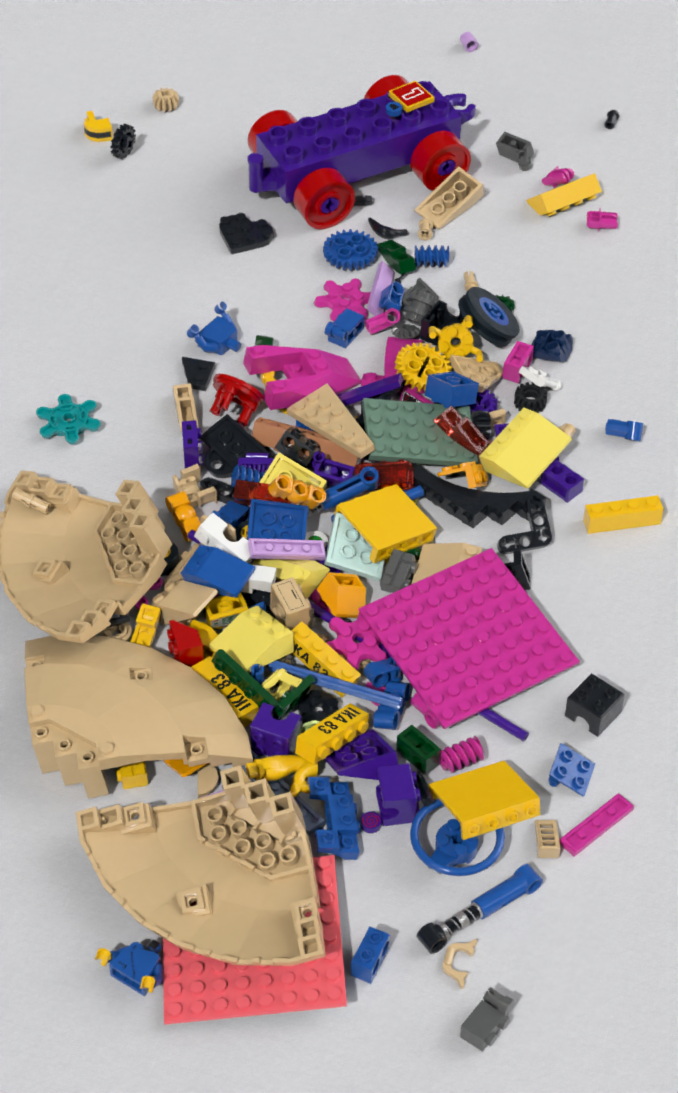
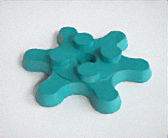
(65, 410)

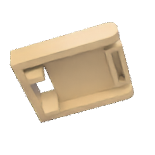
(175, 574)

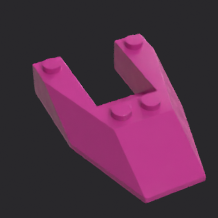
(304, 370)

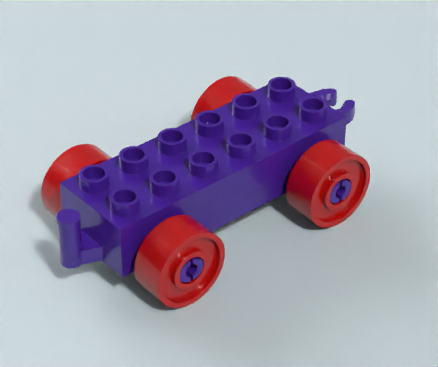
(322, 154)

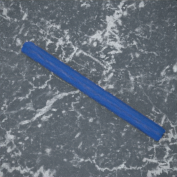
(340, 685)

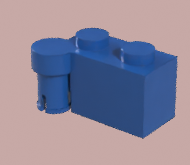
(345, 328)
(233, 513)

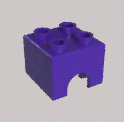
(274, 736)
(397, 794)

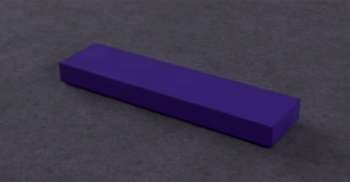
(370, 390)

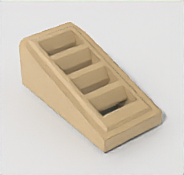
(547, 851)

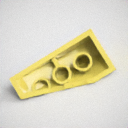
(305, 572)

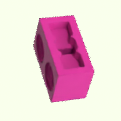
(519, 356)

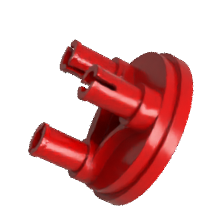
(235, 390)

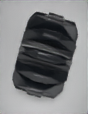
(482, 421)

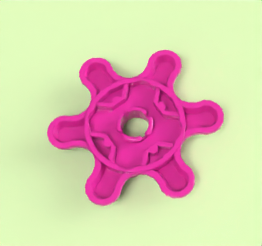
(334, 299)
(351, 650)

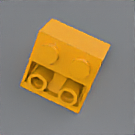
(343, 594)

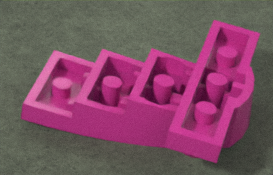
(393, 346)

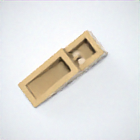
(184, 404)

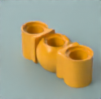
(289, 489)
(183, 513)

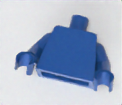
(218, 335)

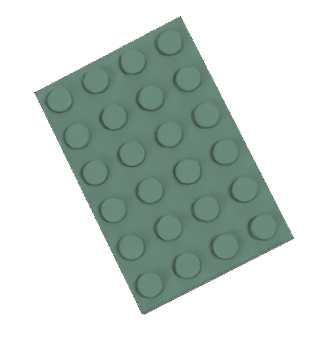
(409, 433)

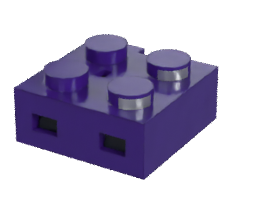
(191, 445)

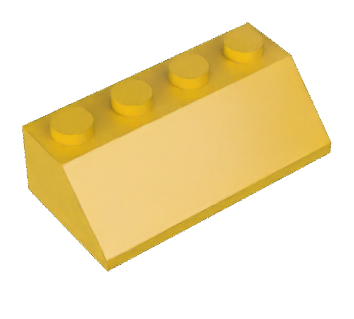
(565, 195)

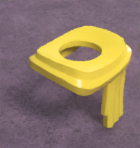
(286, 680)

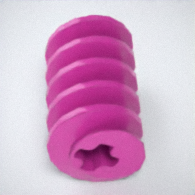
(461, 753)

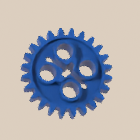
(350, 249)

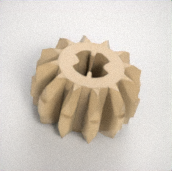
(165, 99)

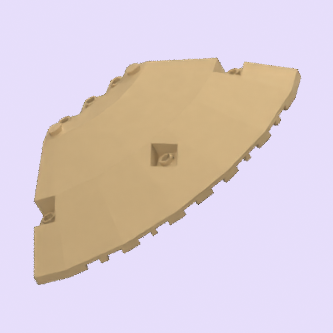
(81, 557)
(99, 714)
(230, 852)

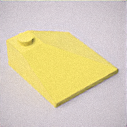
(284, 466)

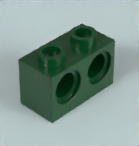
(418, 749)

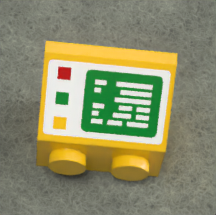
(224, 610)

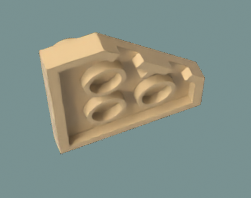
(483, 372)

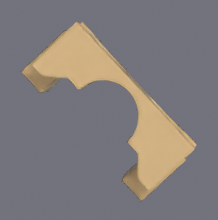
(189, 485)

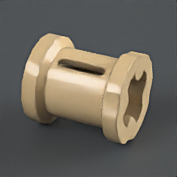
(425, 231)

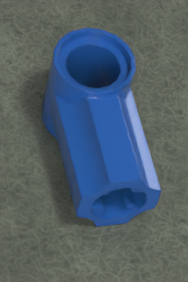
(629, 430)

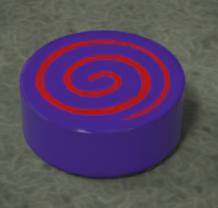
(370, 822)

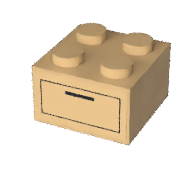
(289, 603)

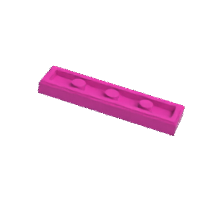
(596, 824)

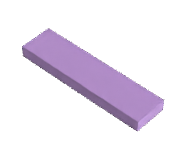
(382, 280)
(286, 549)

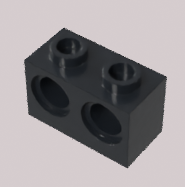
(295, 451)

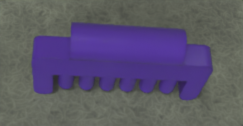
(256, 459)

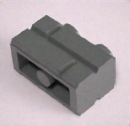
(398, 571)

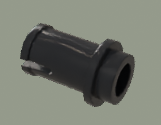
(612, 117)

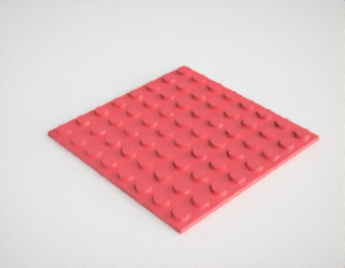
(212, 989)

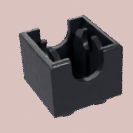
(439, 318)
(596, 703)

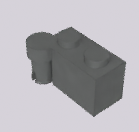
(516, 150)
(487, 1019)

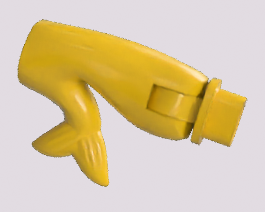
(279, 766)

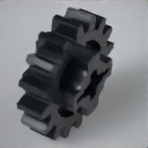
(123, 141)

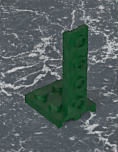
(255, 691)

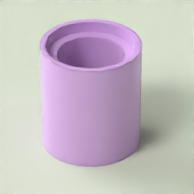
(468, 41)

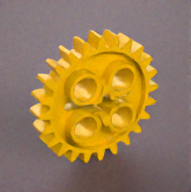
(411, 359)

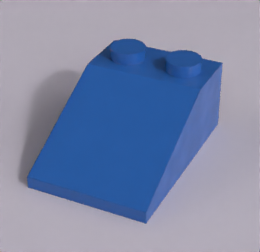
(217, 570)

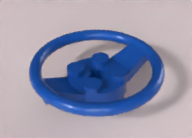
(448, 853)

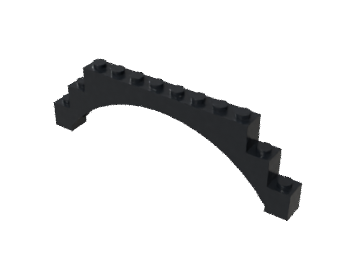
(468, 504)

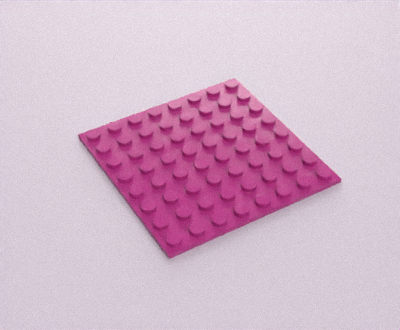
(468, 637)

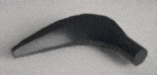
(386, 232)

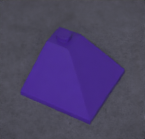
(362, 756)

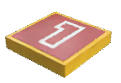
(411, 96)

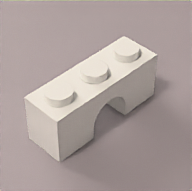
(211, 534)

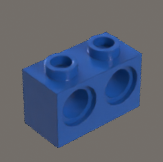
(370, 955)

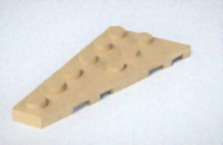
(330, 418)

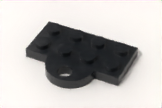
(228, 444)

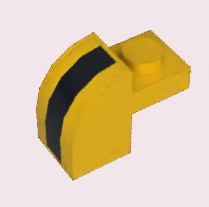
(97, 130)

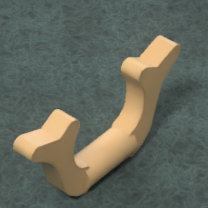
(449, 955)

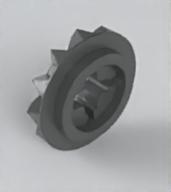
(405, 331)

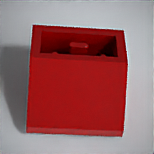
(184, 643)

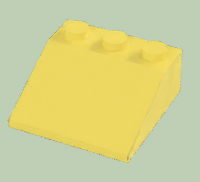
(254, 639)

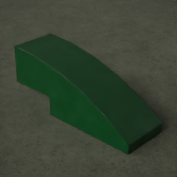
(396, 256)

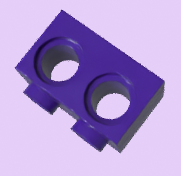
(562, 481)

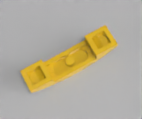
(146, 626)

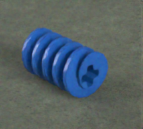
(431, 255)
(246, 474)

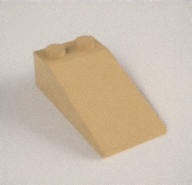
(451, 198)

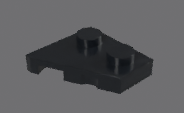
(198, 372)

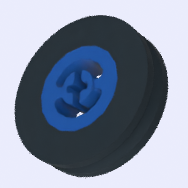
(489, 316)

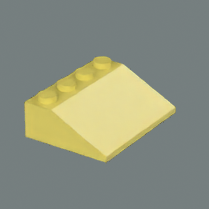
(524, 449)

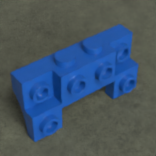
(340, 818)

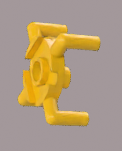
(460, 331)

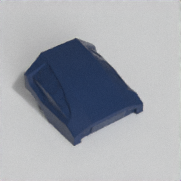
(552, 345)

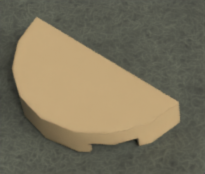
(207, 780)

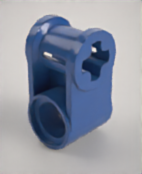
(392, 296)
(382, 671)

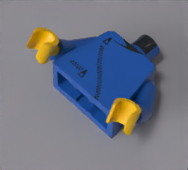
(135, 965)

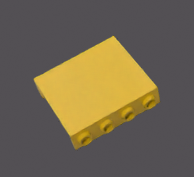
(388, 521)
(487, 798)

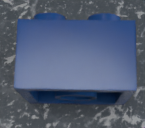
(451, 389)

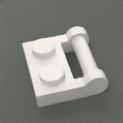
(539, 377)

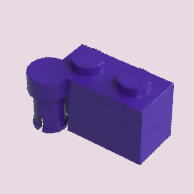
(330, 470)

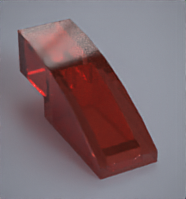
(462, 431)

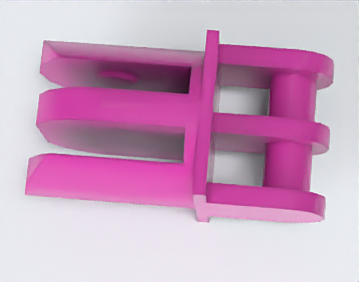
(558, 177)
(600, 219)

